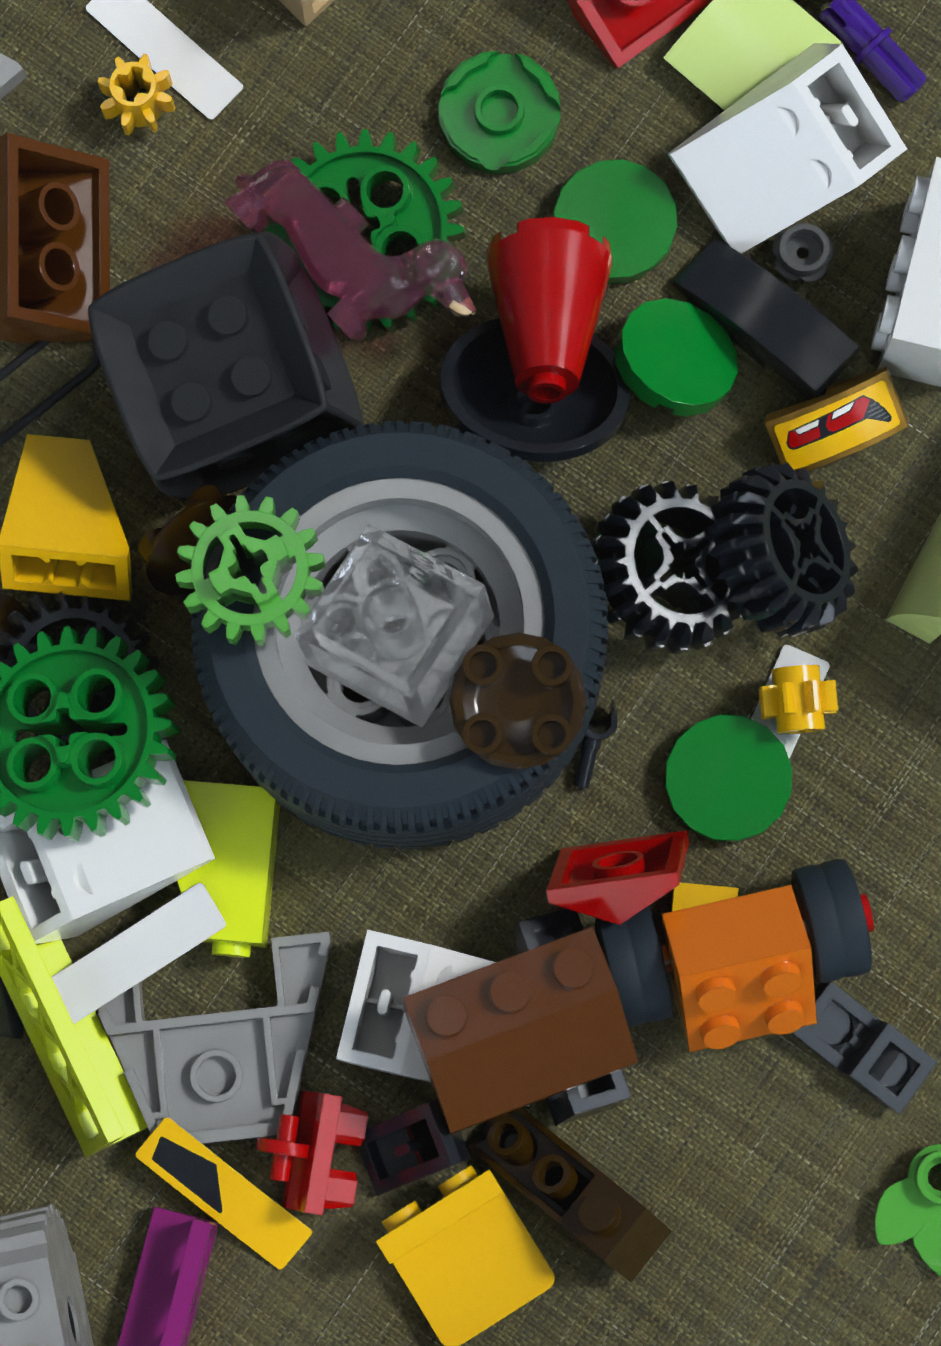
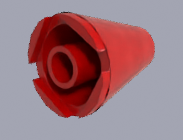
(548, 301)

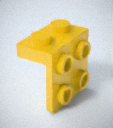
(466, 1257)

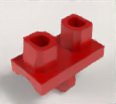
(306, 1151)

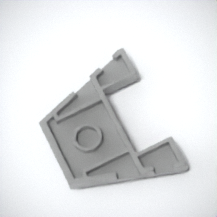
(224, 1070)

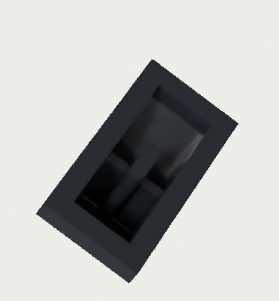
(411, 1148)

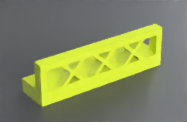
(73, 1055)

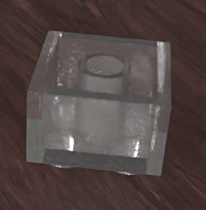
(395, 625)

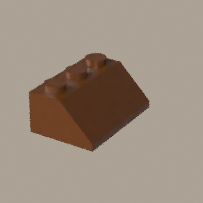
(51, 240)
(521, 1030)

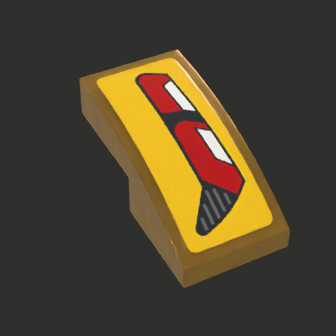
(837, 423)

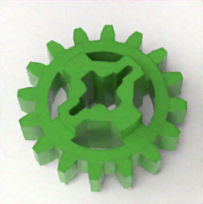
(227, 583)

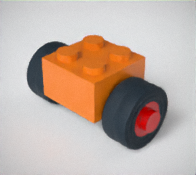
(745, 960)

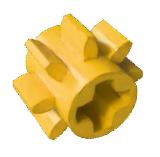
(126, 82)
(798, 699)

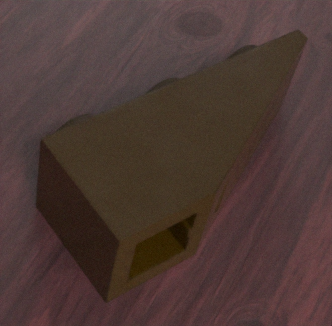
(571, 1191)

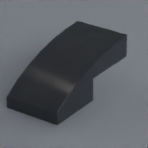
(865, 1048)

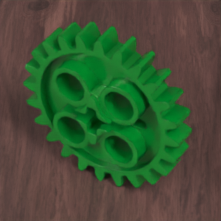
(416, 216)
(73, 677)

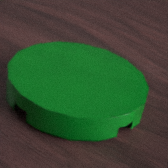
(499, 112)
(628, 209)
(676, 357)
(728, 778)

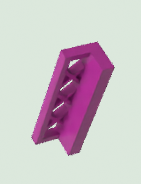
(169, 1280)

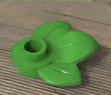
(913, 1210)

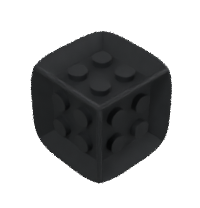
(222, 364)

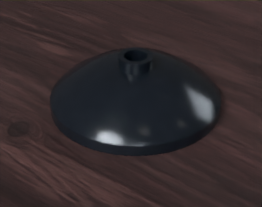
(484, 400)

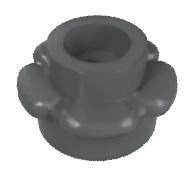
(805, 237)

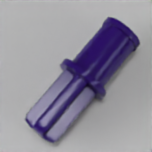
(874, 48)

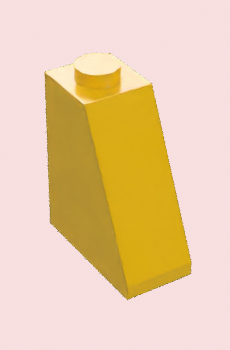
(63, 525)

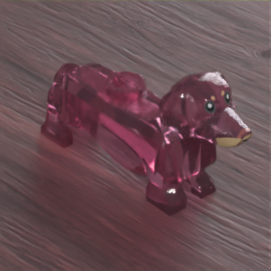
(342, 258)

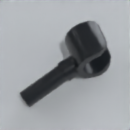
(591, 743)

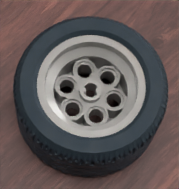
(359, 764)

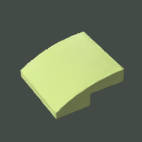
(742, 44)

